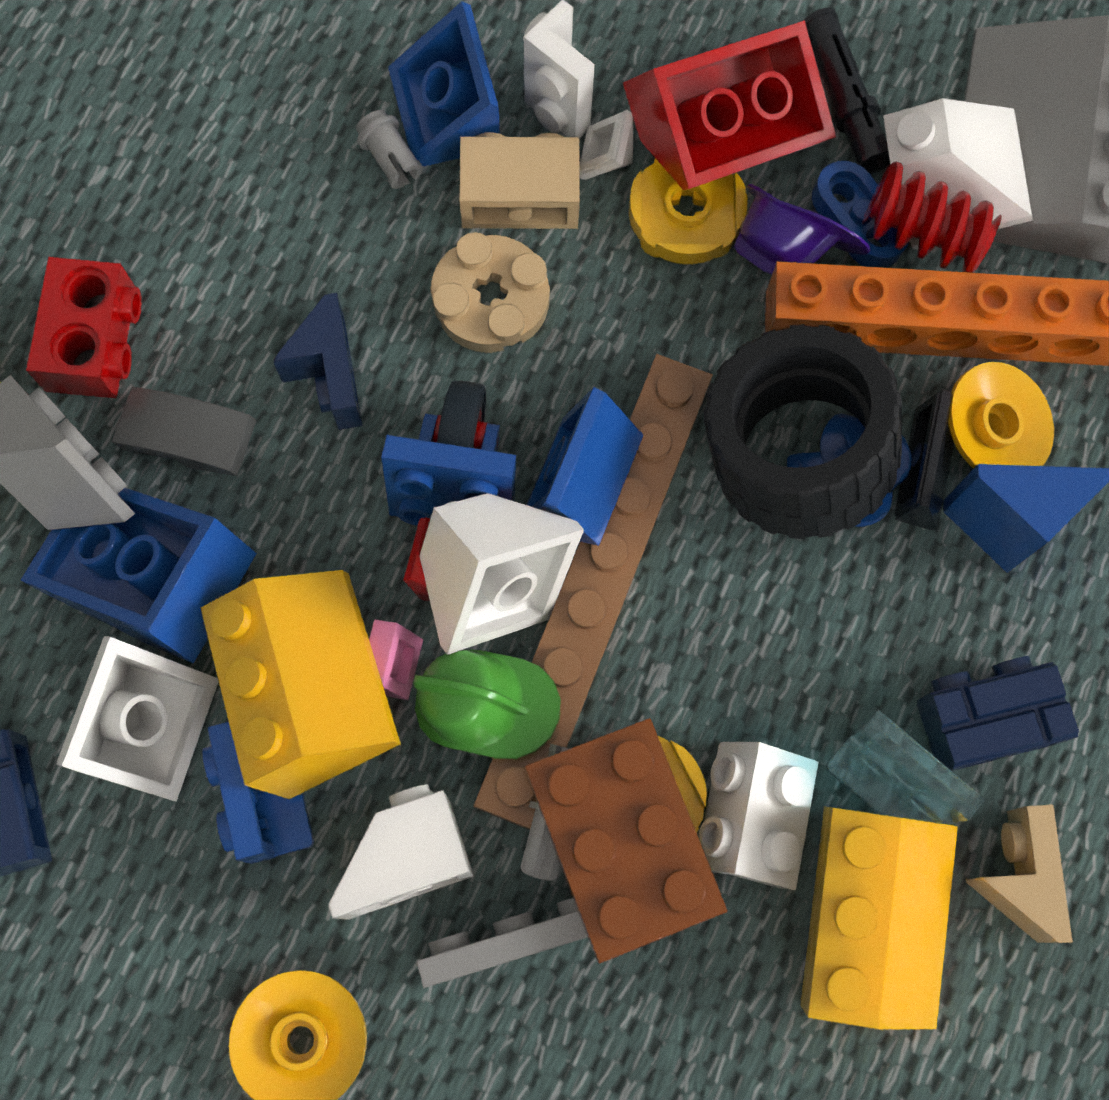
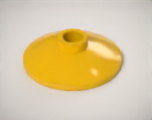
(1000, 417)
(262, 1032)

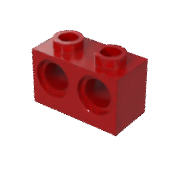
(67, 328)

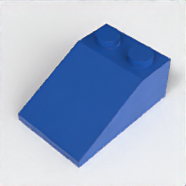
(145, 571)

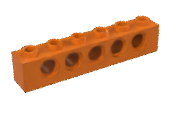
(947, 311)

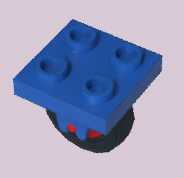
(449, 460)

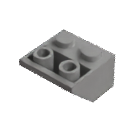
(51, 465)

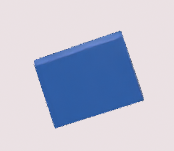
(445, 88)
(587, 464)
(1020, 506)

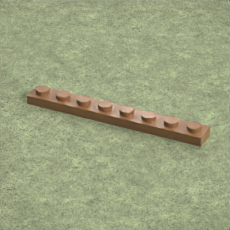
(603, 575)

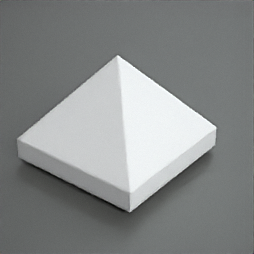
(607, 146)

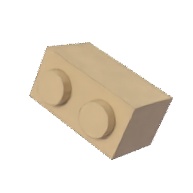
(519, 181)

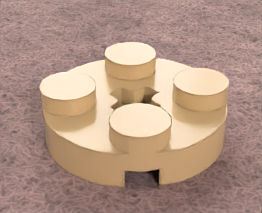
(484, 260)

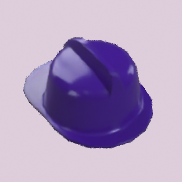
(790, 233)

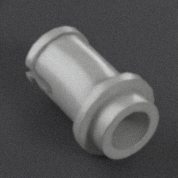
(381, 137)

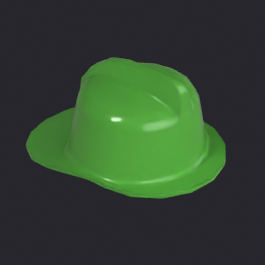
(487, 704)

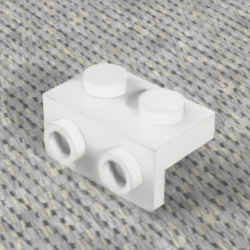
(556, 74)
(758, 813)

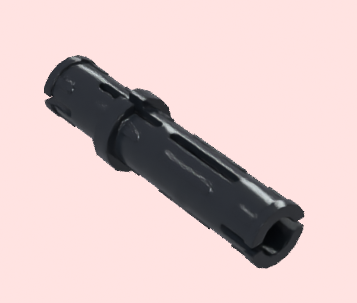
(855, 109)

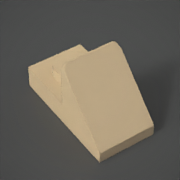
(1037, 892)

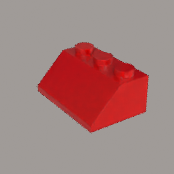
(732, 106)

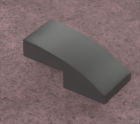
(185, 430)

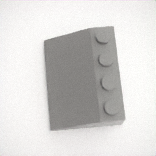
(1060, 96)

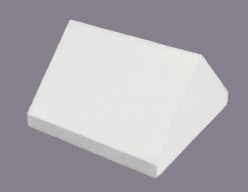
(138, 720)

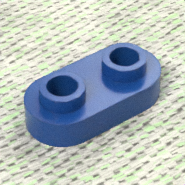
(858, 188)

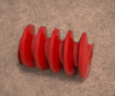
(932, 218)

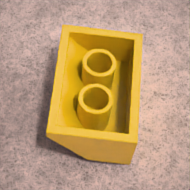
(298, 680)
(878, 920)

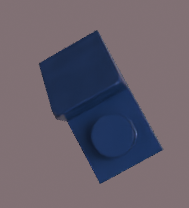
(323, 352)

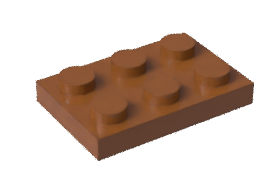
(625, 840)

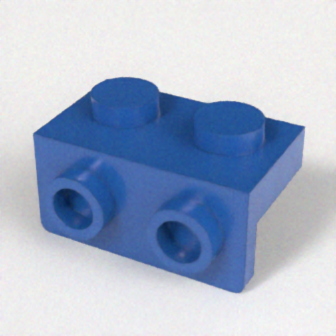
(253, 821)

